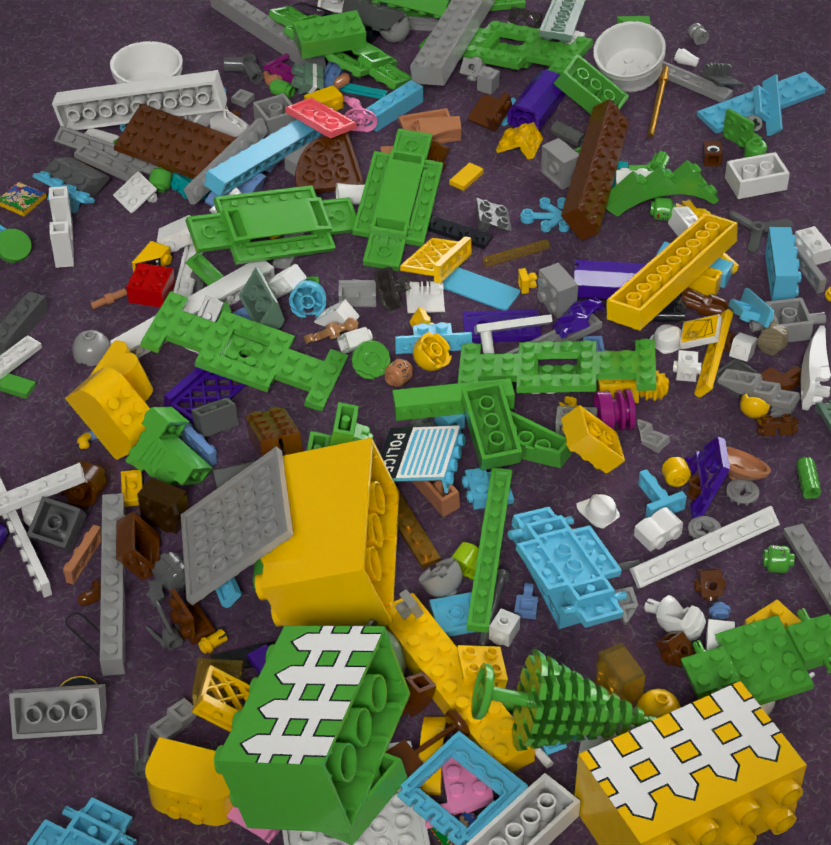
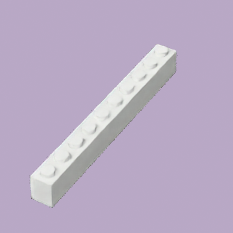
(225, 290)

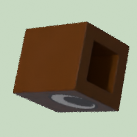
(712, 153)

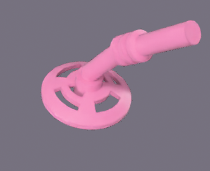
(361, 115)

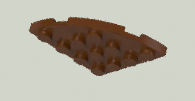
(328, 163)

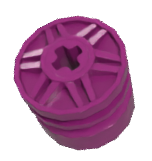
(618, 410)

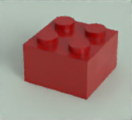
(150, 284)

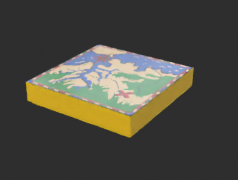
(21, 198)

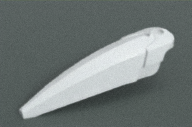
(815, 369)

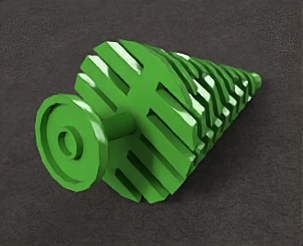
(555, 705)

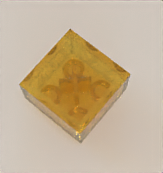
(620, 674)

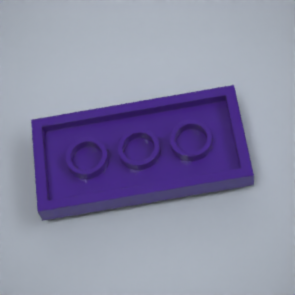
(471, 319)

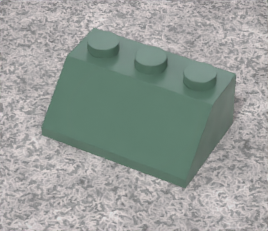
(261, 302)

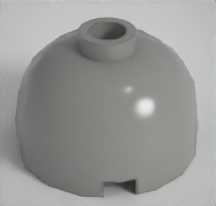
(397, 32)
(90, 347)
(443, 579)

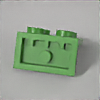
(738, 128)

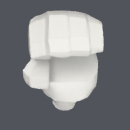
(675, 618)

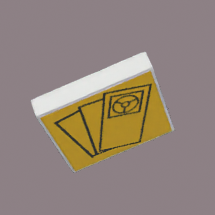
(700, 331)

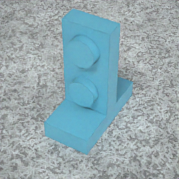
(659, 496)

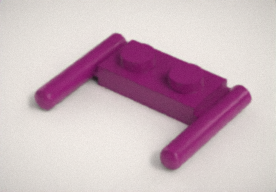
(278, 67)

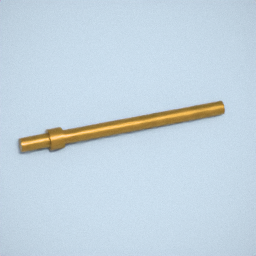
(663, 80)

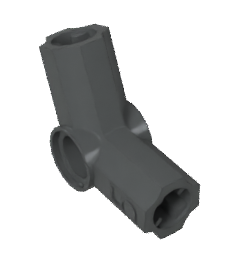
(245, 64)

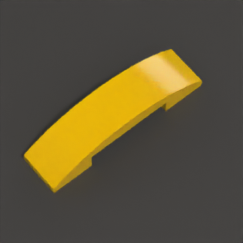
(430, 728)

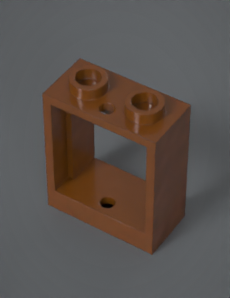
(127, 534)

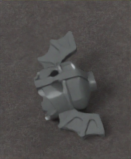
(169, 574)

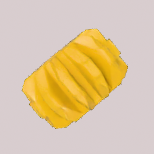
(662, 387)

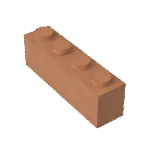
(434, 492)

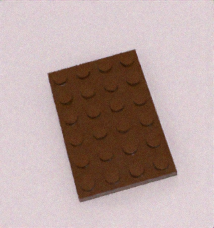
(171, 141)

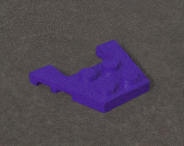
(712, 469)

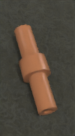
(108, 298)

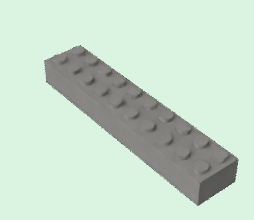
(449, 41)

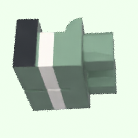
(308, 77)

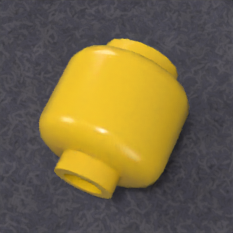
(676, 471)

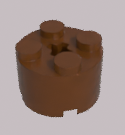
(94, 484)

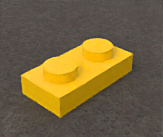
(131, 485)

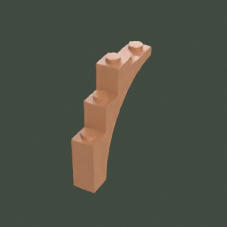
(442, 130)

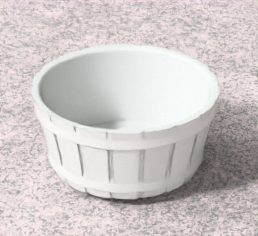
(630, 55)
(145, 62)

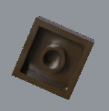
(162, 505)

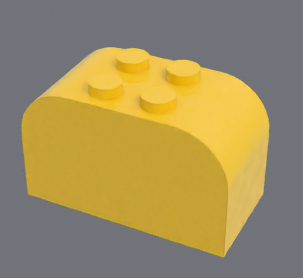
(110, 410)
(186, 783)

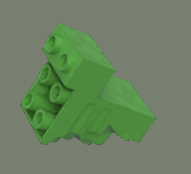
(343, 430)
(162, 451)

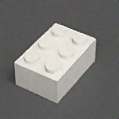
(757, 175)

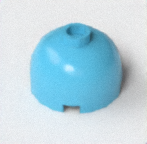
(307, 295)

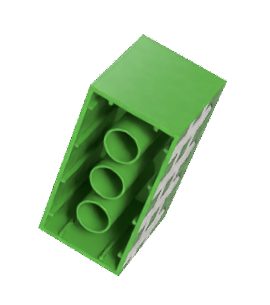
(314, 729)

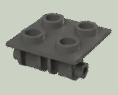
(719, 74)
(492, 215)

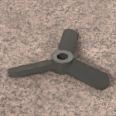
(758, 228)

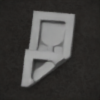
(652, 439)
(629, 605)

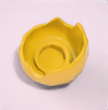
(753, 406)

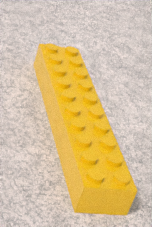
(671, 271)
(433, 652)

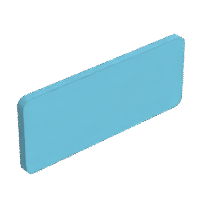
(481, 289)

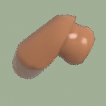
(269, 78)

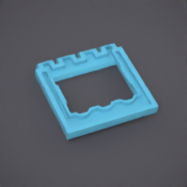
(481, 766)

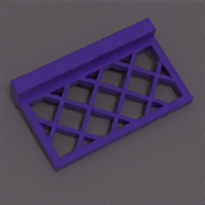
(193, 383)

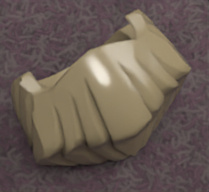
(773, 338)

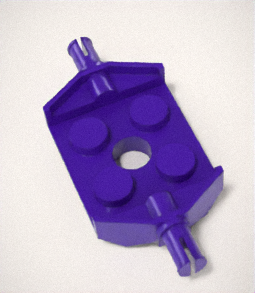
(577, 317)

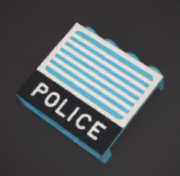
(423, 453)

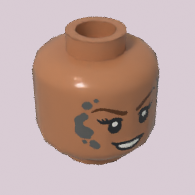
(398, 373)

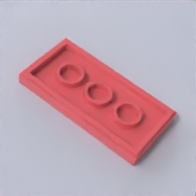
(321, 117)

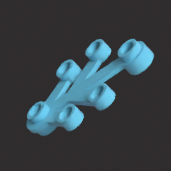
(527, 215)

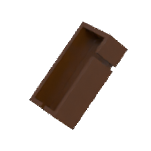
(268, 427)

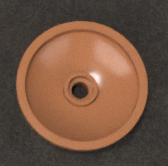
(746, 466)

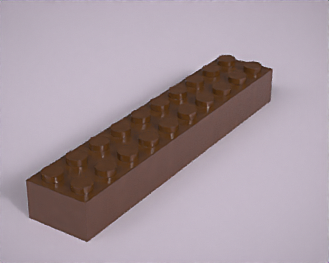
(595, 170)

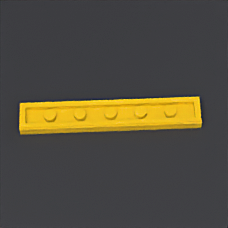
(712, 357)

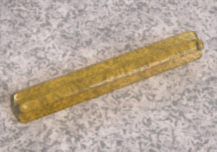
(515, 253)

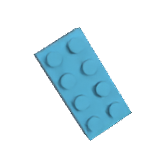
(782, 263)

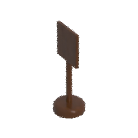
(410, 757)

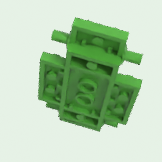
(763, 658)

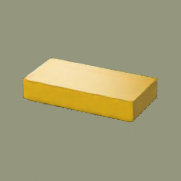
(466, 176)

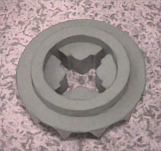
(736, 486)
(706, 522)

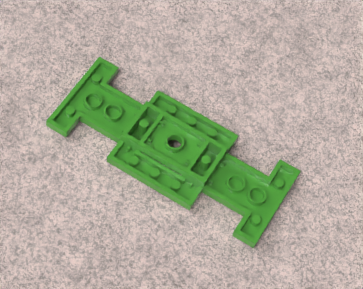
(221, 351)

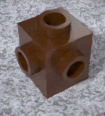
(708, 576)
(674, 647)

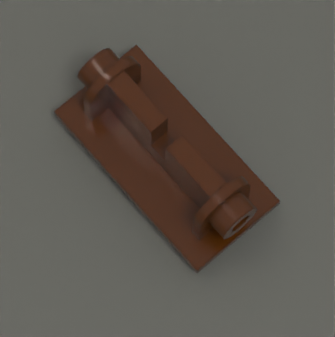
(785, 424)

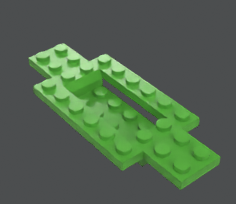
(370, 61)
(390, 198)
(272, 214)

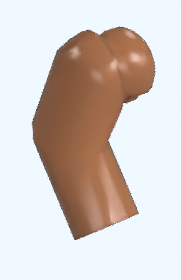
(341, 80)

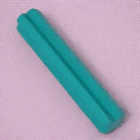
(364, 91)

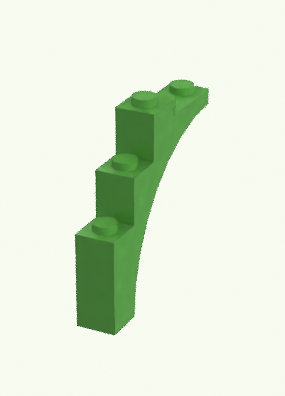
(661, 182)

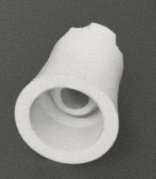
(347, 190)

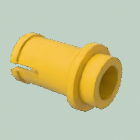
(212, 641)

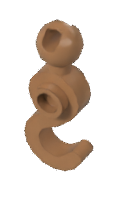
(333, 330)

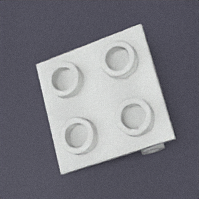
(136, 192)
(425, 297)

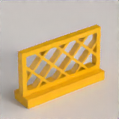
(439, 255)
(216, 709)

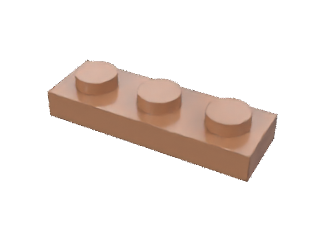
(82, 554)

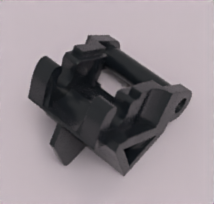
(672, 312)

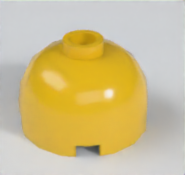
(431, 352)
(658, 703)

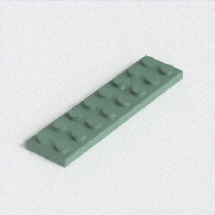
(561, 20)

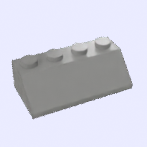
(58, 711)

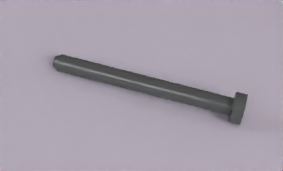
(502, 577)

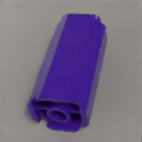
(536, 101)
(602, 278)

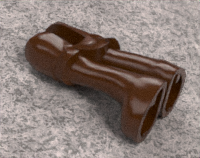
(704, 304)

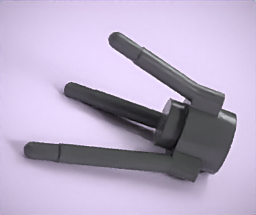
(171, 636)
(140, 764)

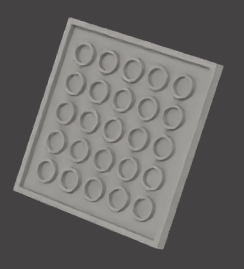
(235, 525)

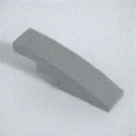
(754, 386)

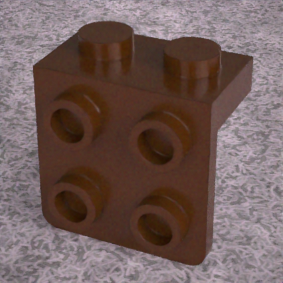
(490, 111)
(190, 619)

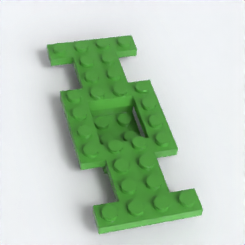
(535, 49)
(561, 378)

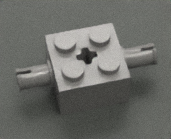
(794, 316)

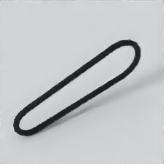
(303, 3)

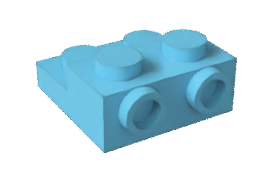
(478, 484)

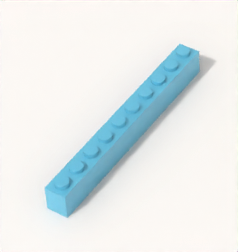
(259, 157)

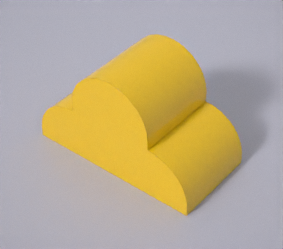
(126, 363)

